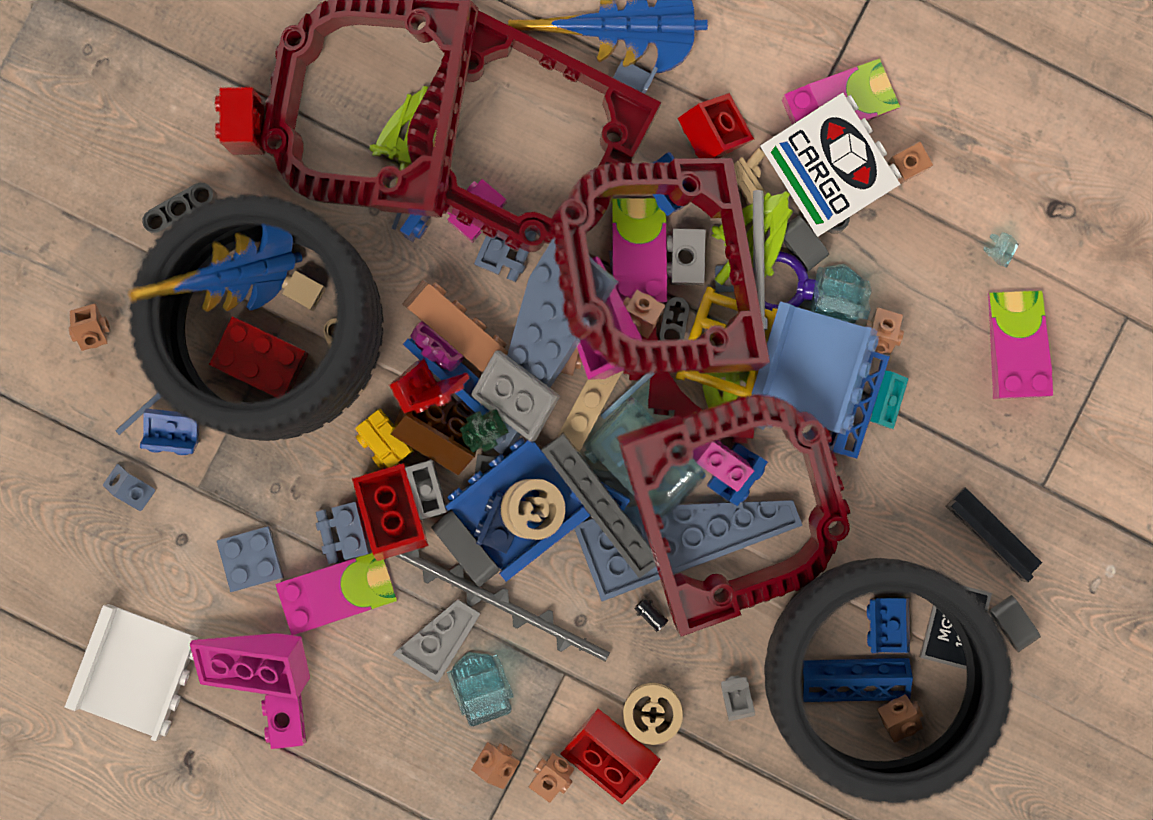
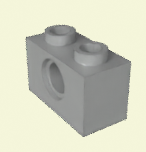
(694, 242)
(426, 489)

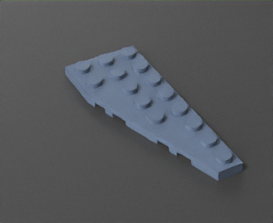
(542, 332)
(694, 537)

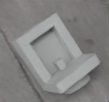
(737, 698)

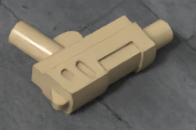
(747, 175)

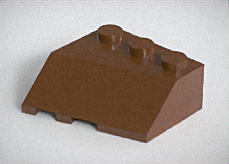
(437, 433)

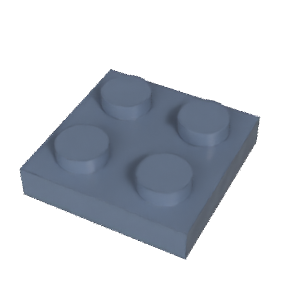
(250, 559)

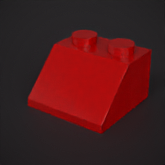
(715, 127)

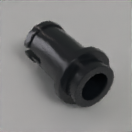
(650, 614)

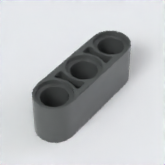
(166, 208)
(464, 548)

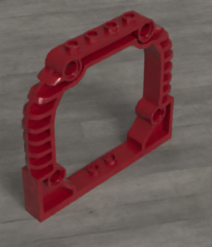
(626, 110)
(422, 184)
(714, 190)
(648, 459)

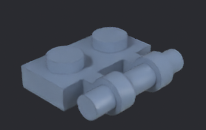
(494, 256)
(350, 530)

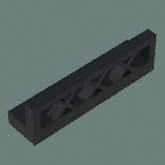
(994, 535)

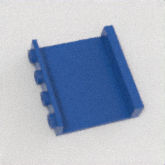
(522, 463)

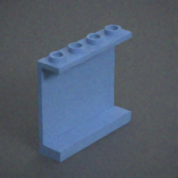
(817, 364)

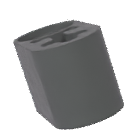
(804, 243)
(668, 315)
(1015, 623)

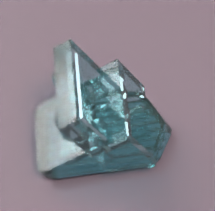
(841, 294)
(480, 688)

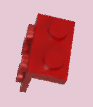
(418, 389)

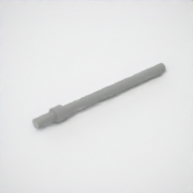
(758, 250)

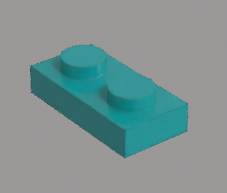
(889, 400)

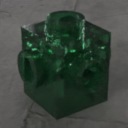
(483, 430)

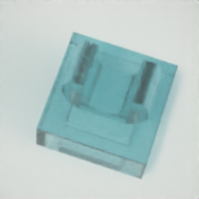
(1003, 250)

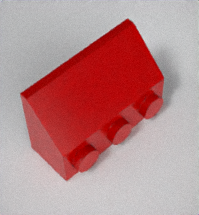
(610, 756)

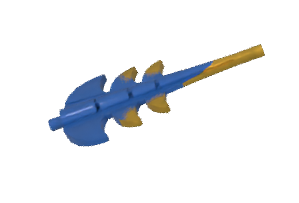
(666, 25)
(261, 268)

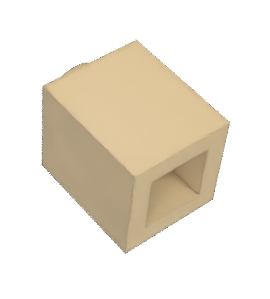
(303, 290)

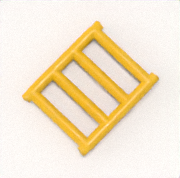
(700, 322)

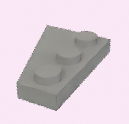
(439, 641)

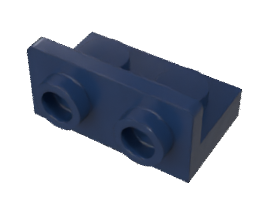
(493, 530)

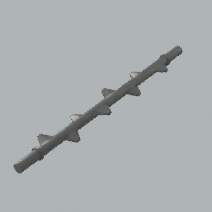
(501, 600)

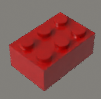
(240, 120)
(258, 358)
(389, 512)

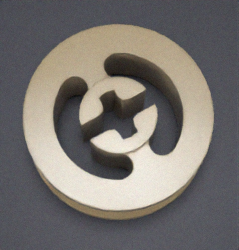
(548, 505)
(651, 735)

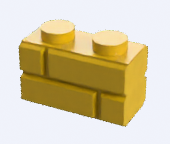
(376, 434)

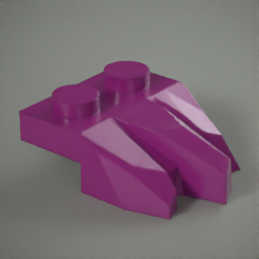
(435, 347)

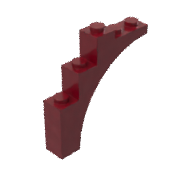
(667, 396)

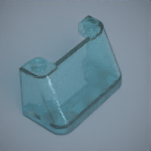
(604, 448)

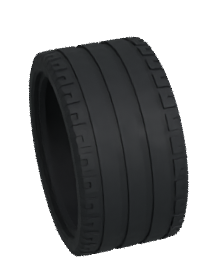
(160, 320)
(968, 737)

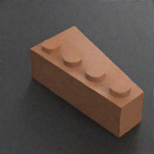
(453, 325)

